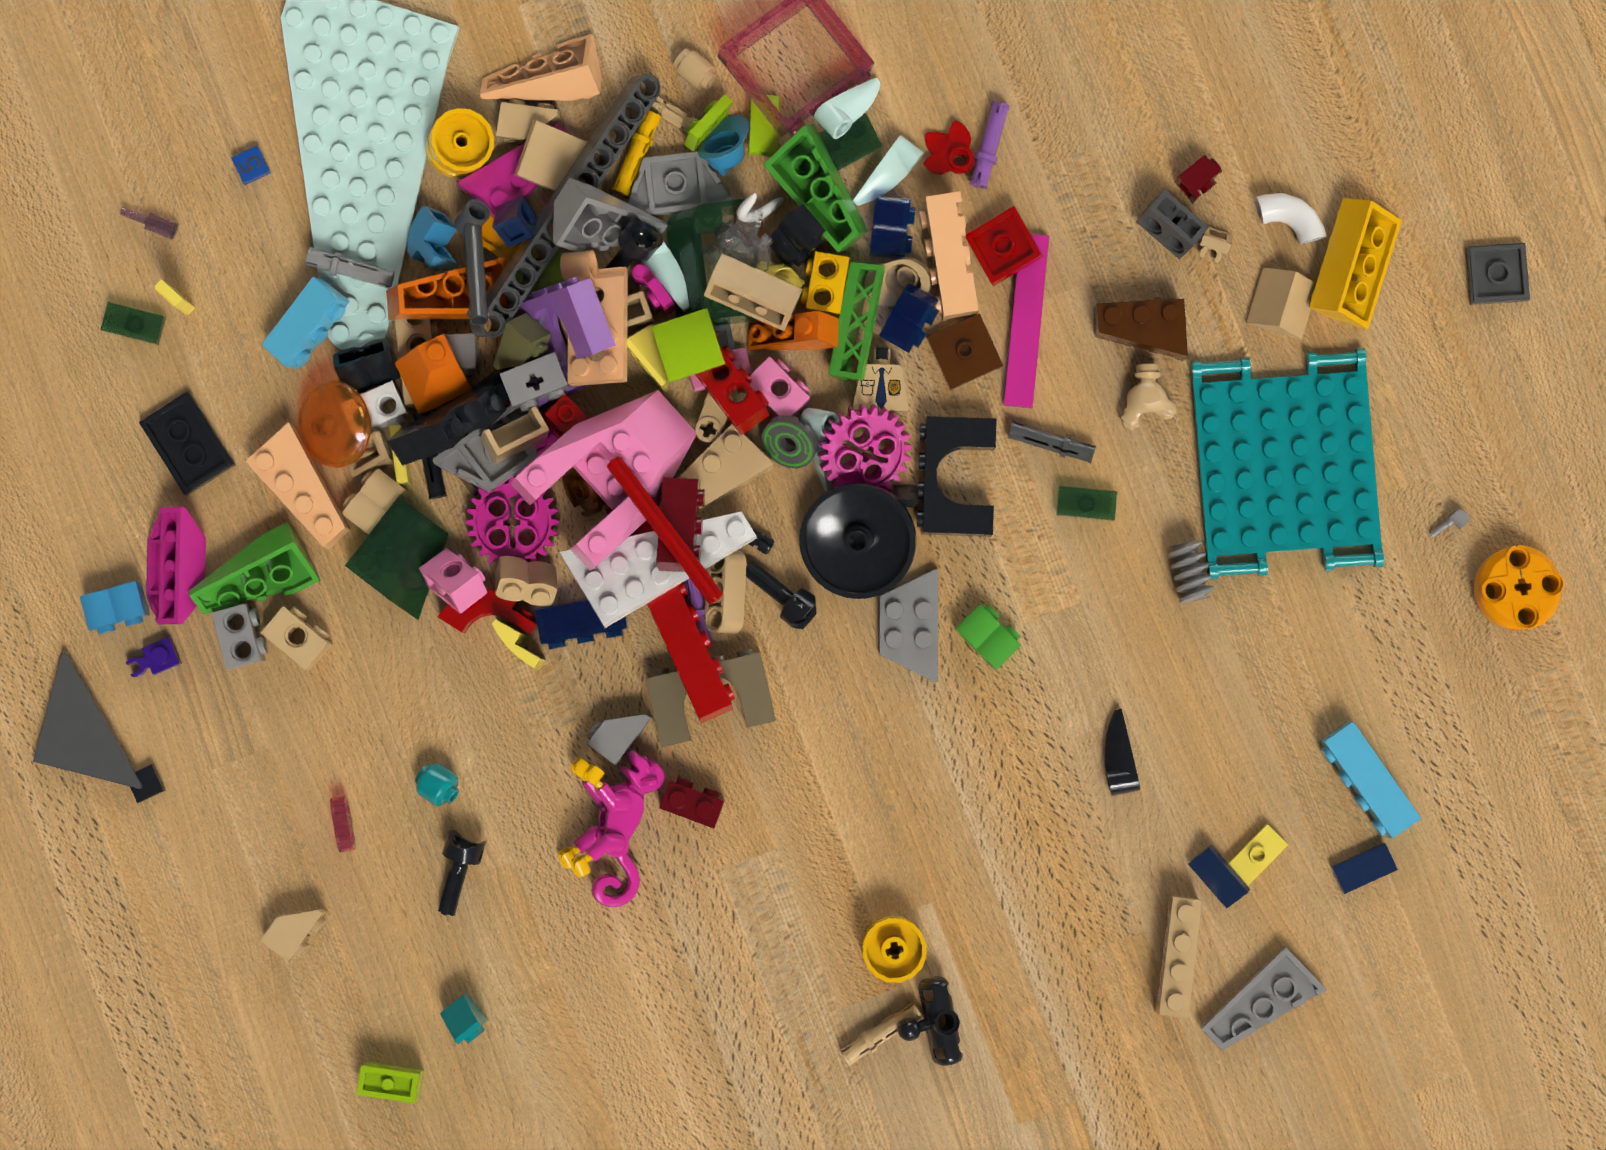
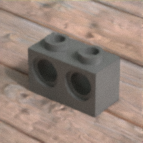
(1172, 224)

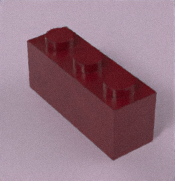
(681, 506)

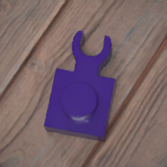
(158, 657)

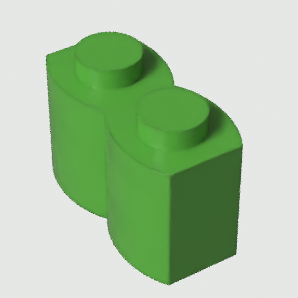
(988, 636)

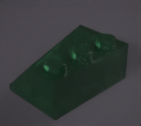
(395, 552)

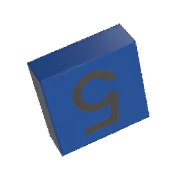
(251, 165)

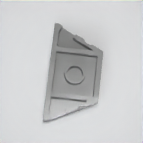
(675, 184)
(473, 464)
(911, 625)

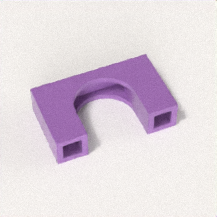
(578, 310)

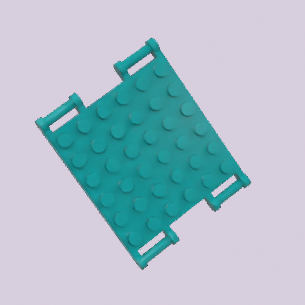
(1286, 463)

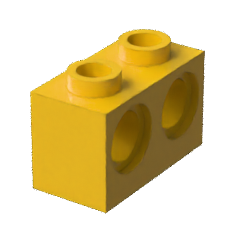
(832, 285)

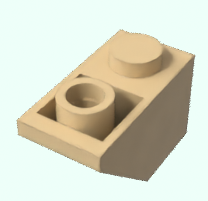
(517, 117)
(290, 932)

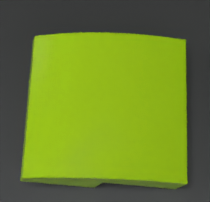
(688, 345)

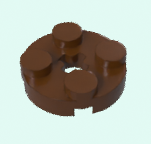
(581, 493)

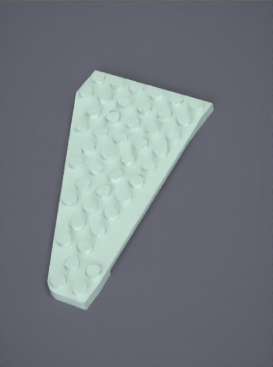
(363, 104)

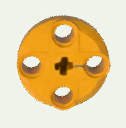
(1518, 588)

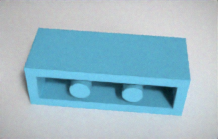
(306, 323)

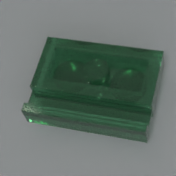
(853, 145)

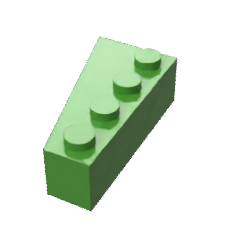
(812, 179)

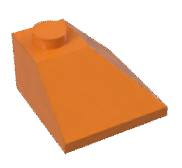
(432, 374)

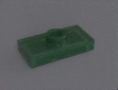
(133, 323)
(1086, 503)

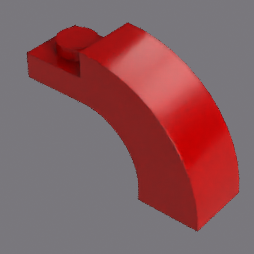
(486, 606)

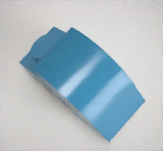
(429, 239)

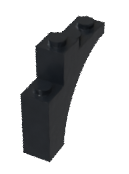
(450, 423)

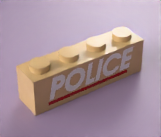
(1178, 956)

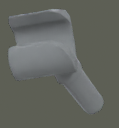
(1457, 517)

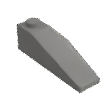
(593, 218)

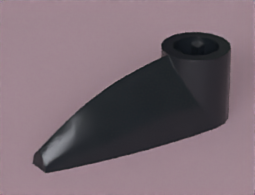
(1119, 759)

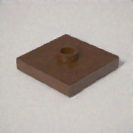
(964, 351)

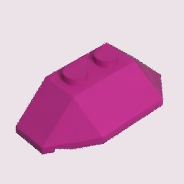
(174, 564)

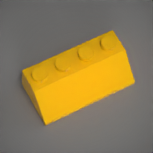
(1355, 262)

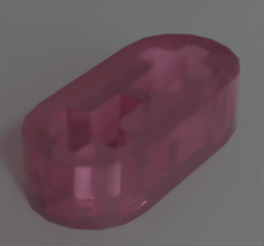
(342, 823)

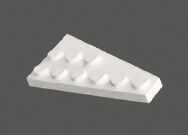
(631, 575)

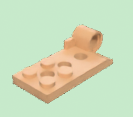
(614, 284)

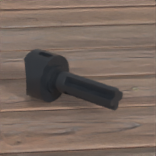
(636, 243)
(798, 607)
(462, 854)

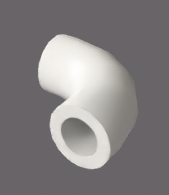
(1291, 211)

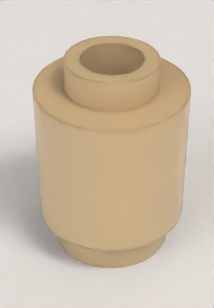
(695, 69)

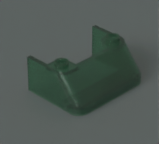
(685, 244)

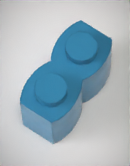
(115, 606)

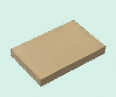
(549, 156)

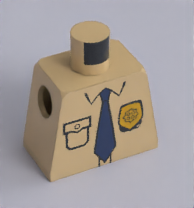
(882, 385)

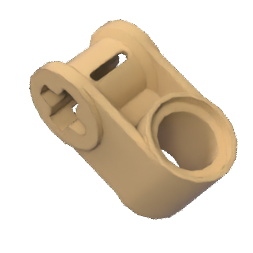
(711, 416)

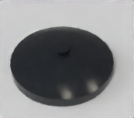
(858, 540)

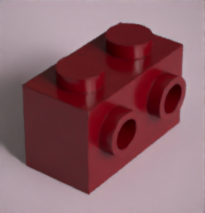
(691, 803)

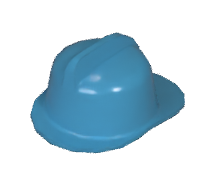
(725, 144)

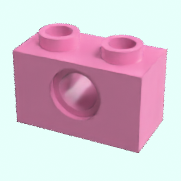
(776, 371)
(454, 580)

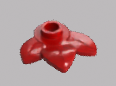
(946, 148)

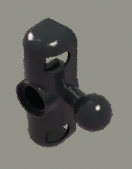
(944, 1037)

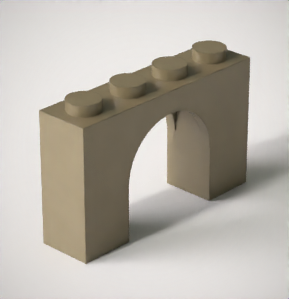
(744, 672)

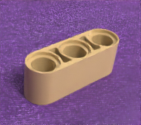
(728, 612)

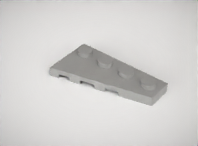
(1269, 994)

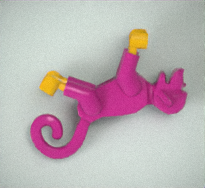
(618, 818)

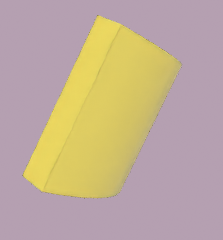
(513, 640)

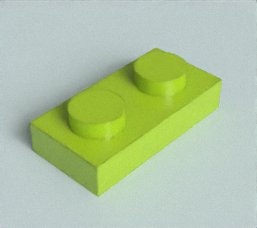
(714, 115)

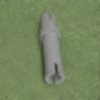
(355, 269)

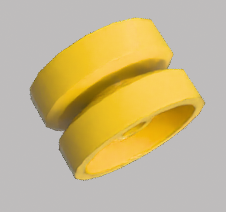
(467, 128)
(897, 966)

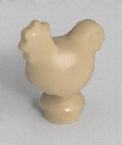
(1147, 397)

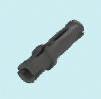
(1063, 445)

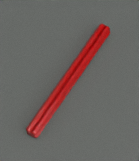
(665, 530)

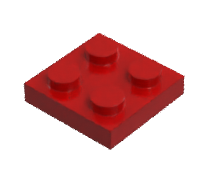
(1004, 246)

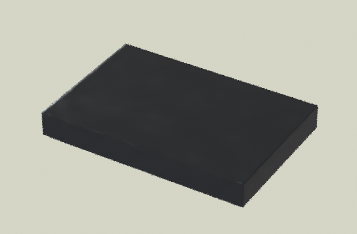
(187, 443)

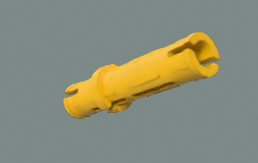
(638, 148)

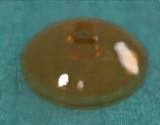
(344, 423)

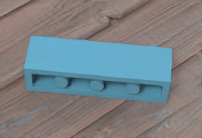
(1369, 780)

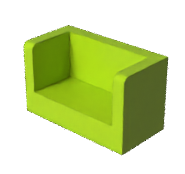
(390, 1082)

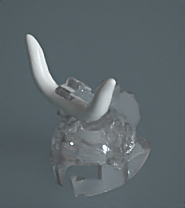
(741, 238)

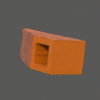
(803, 332)

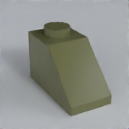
(521, 342)

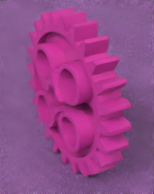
(877, 427)
(485, 522)

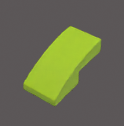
(761, 134)

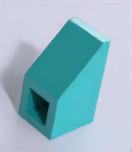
(464, 1019)

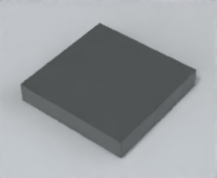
(1497, 273)

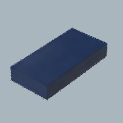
(1364, 868)
(1219, 876)

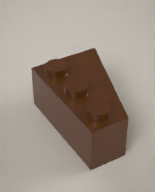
(1145, 325)

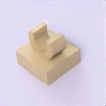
(1215, 240)

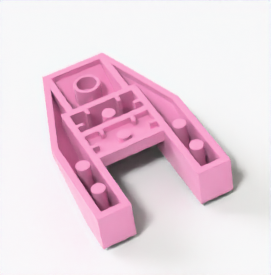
(647, 437)

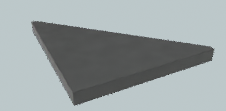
(78, 734)

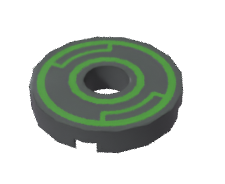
(782, 452)

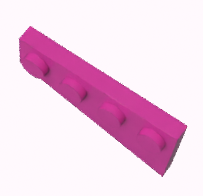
(496, 181)

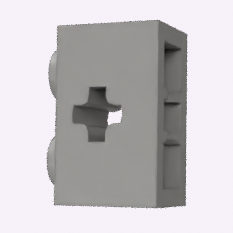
(519, 378)

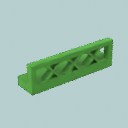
(851, 318)

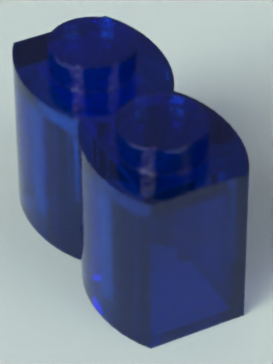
(891, 227)
(909, 318)

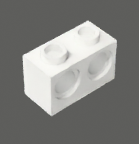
(374, 401)

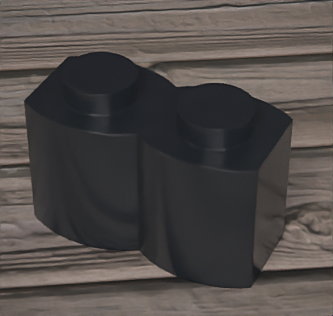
(796, 237)
(366, 365)

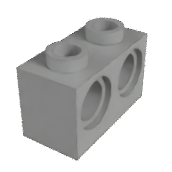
(231, 639)

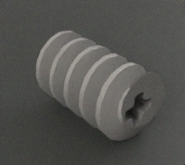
(1190, 573)

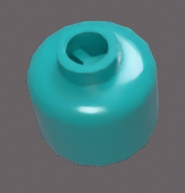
(437, 784)

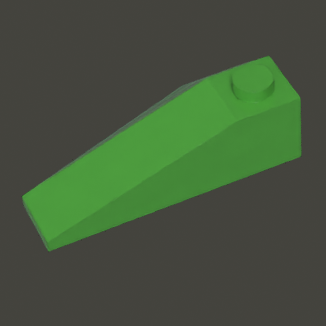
(264, 568)

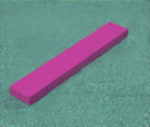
(1026, 330)

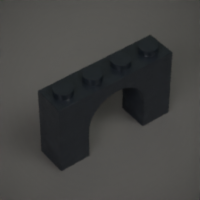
(939, 513)

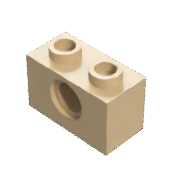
(280, 633)

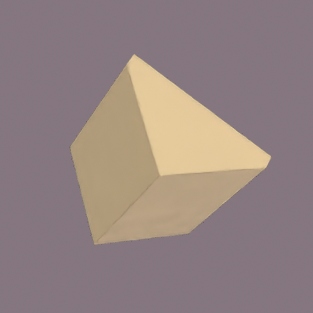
(1281, 302)

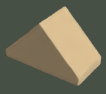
(376, 456)

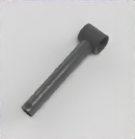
(470, 224)

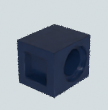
(515, 221)

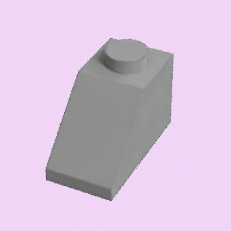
(616, 736)

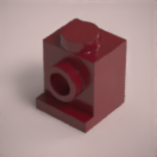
(1198, 178)

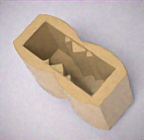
(372, 500)
(525, 581)

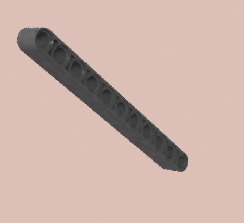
(593, 175)

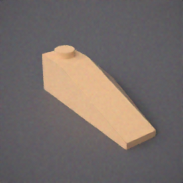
(560, 76)

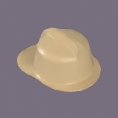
(897, 276)

